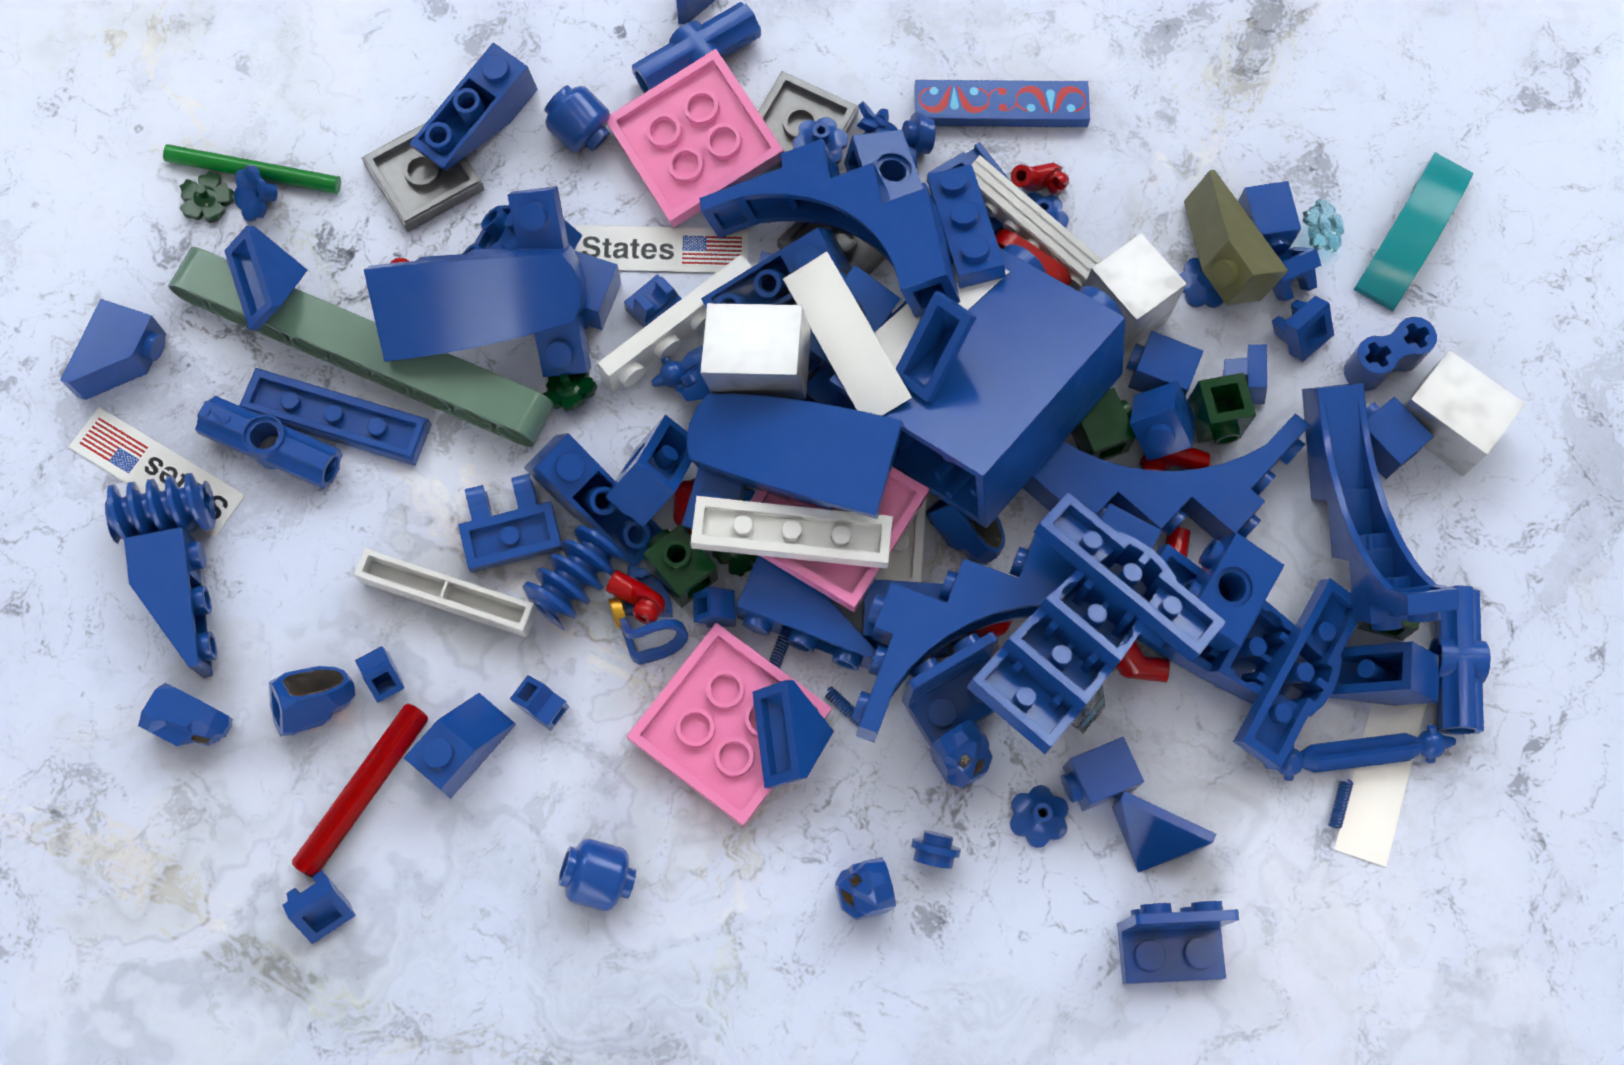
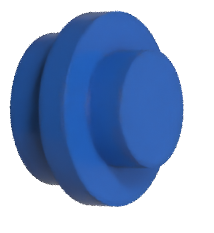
(920, 133)
(935, 850)

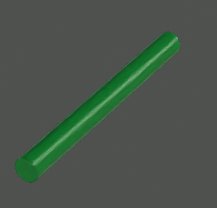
(267, 171)

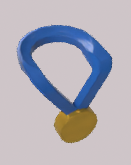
(629, 634)

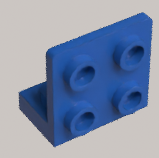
(939, 693)
(1174, 945)

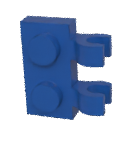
(510, 535)

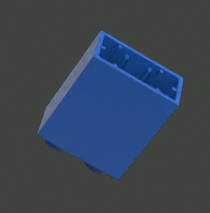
(1013, 391)

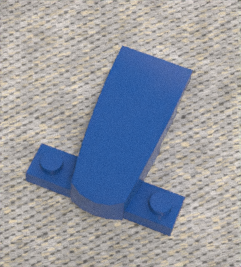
(490, 294)
(791, 451)
(1087, 625)
(1278, 666)

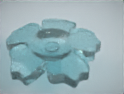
(1324, 226)

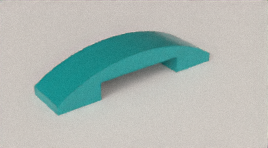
(1414, 232)

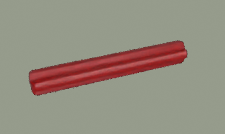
(360, 790)

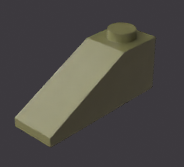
(1230, 244)

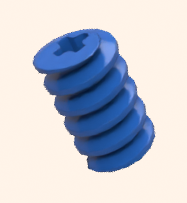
(158, 509)
(573, 573)

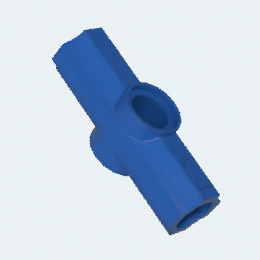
(693, 40)
(247, 430)
(1462, 665)

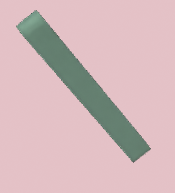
(354, 346)

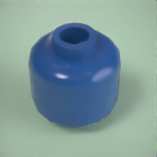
(577, 118)
(596, 874)

